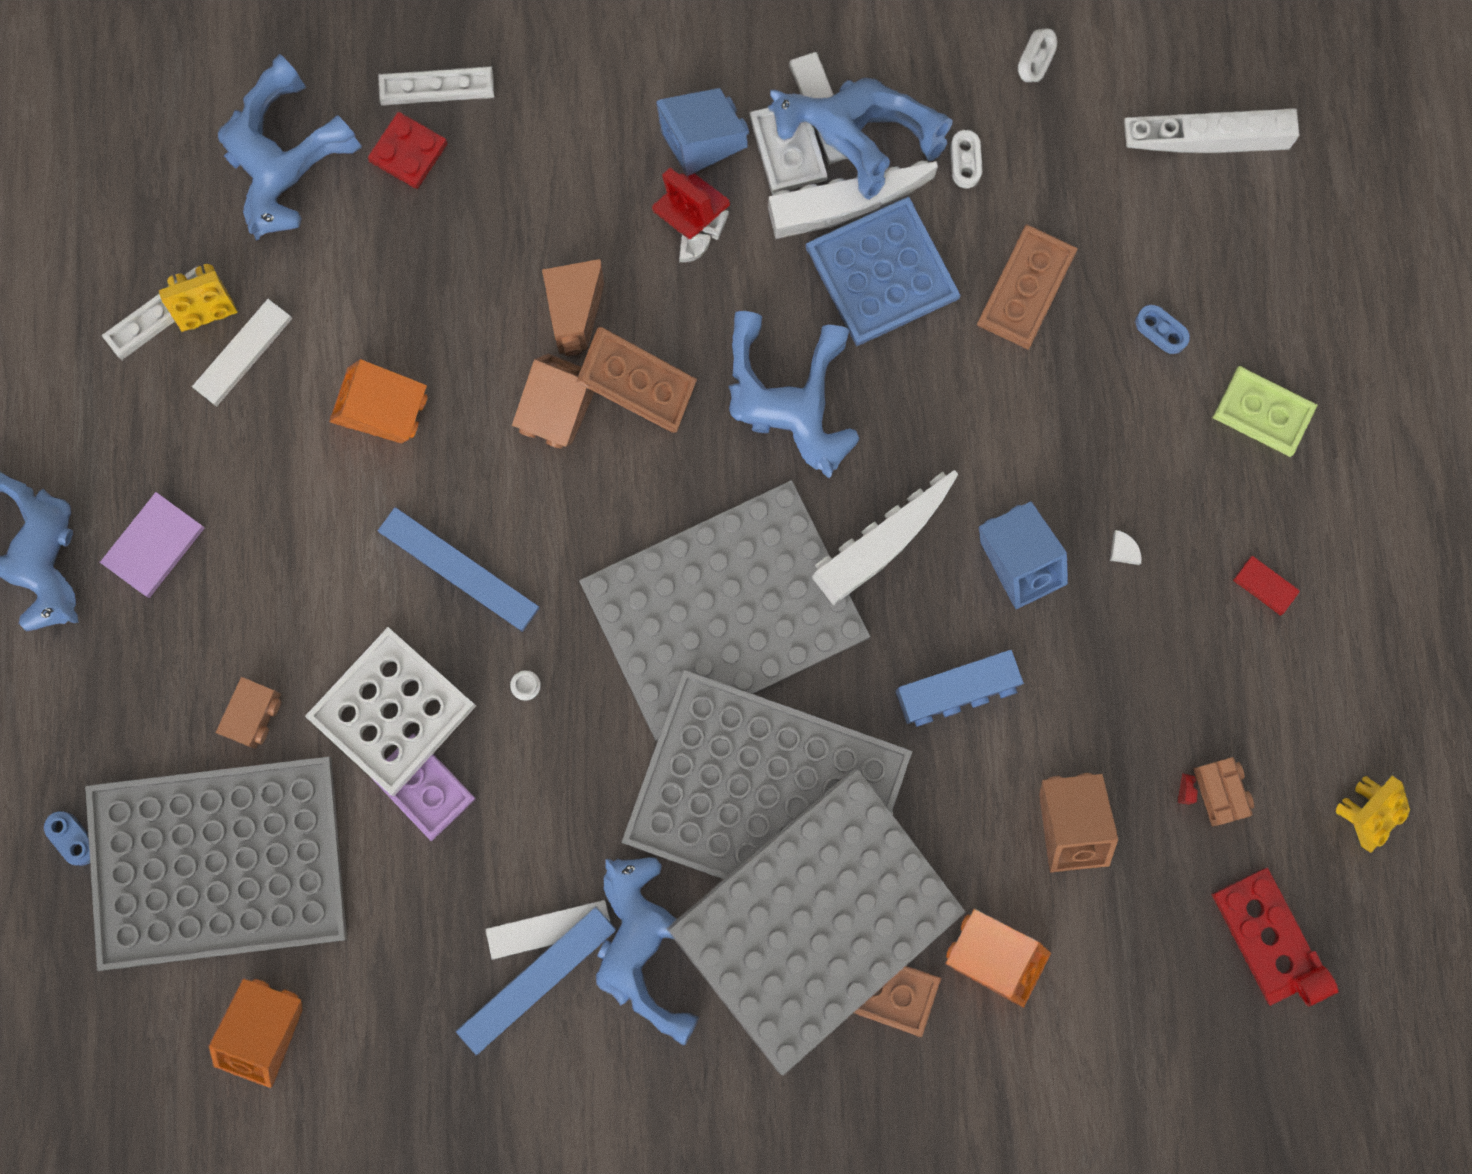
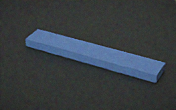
(458, 569)
(535, 980)

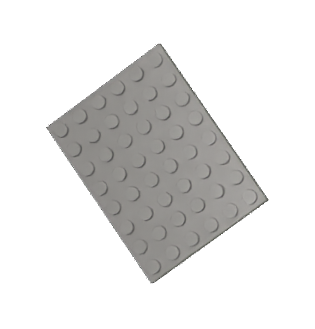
(723, 604)
(741, 771)
(215, 863)
(816, 921)

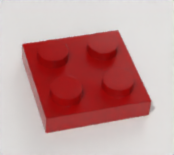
(407, 150)

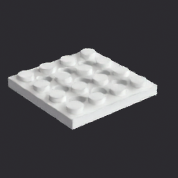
(411, 709)

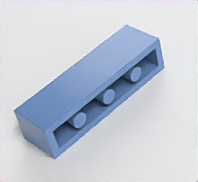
(959, 687)

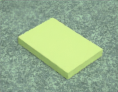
(1265, 411)

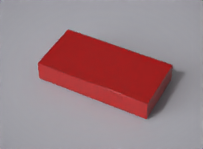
(1266, 585)

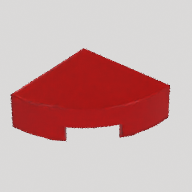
(1187, 792)

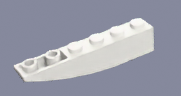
(1214, 131)
(840, 201)
(880, 542)

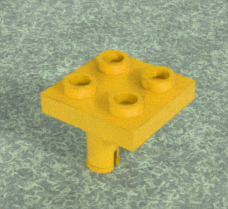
(197, 299)
(1380, 815)

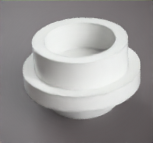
(525, 685)

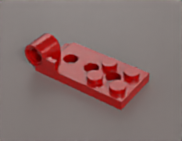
(1305, 972)

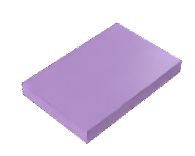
(152, 545)
(431, 796)

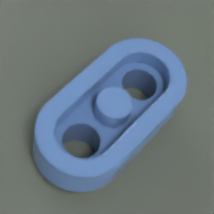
(1163, 328)
(70, 836)

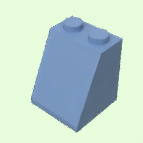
(701, 128)
(1024, 554)

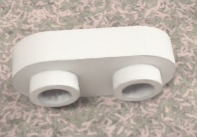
(1037, 55)
(966, 161)

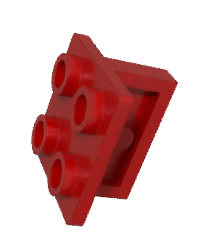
(689, 203)

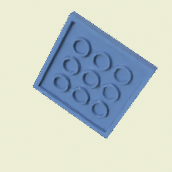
(882, 271)

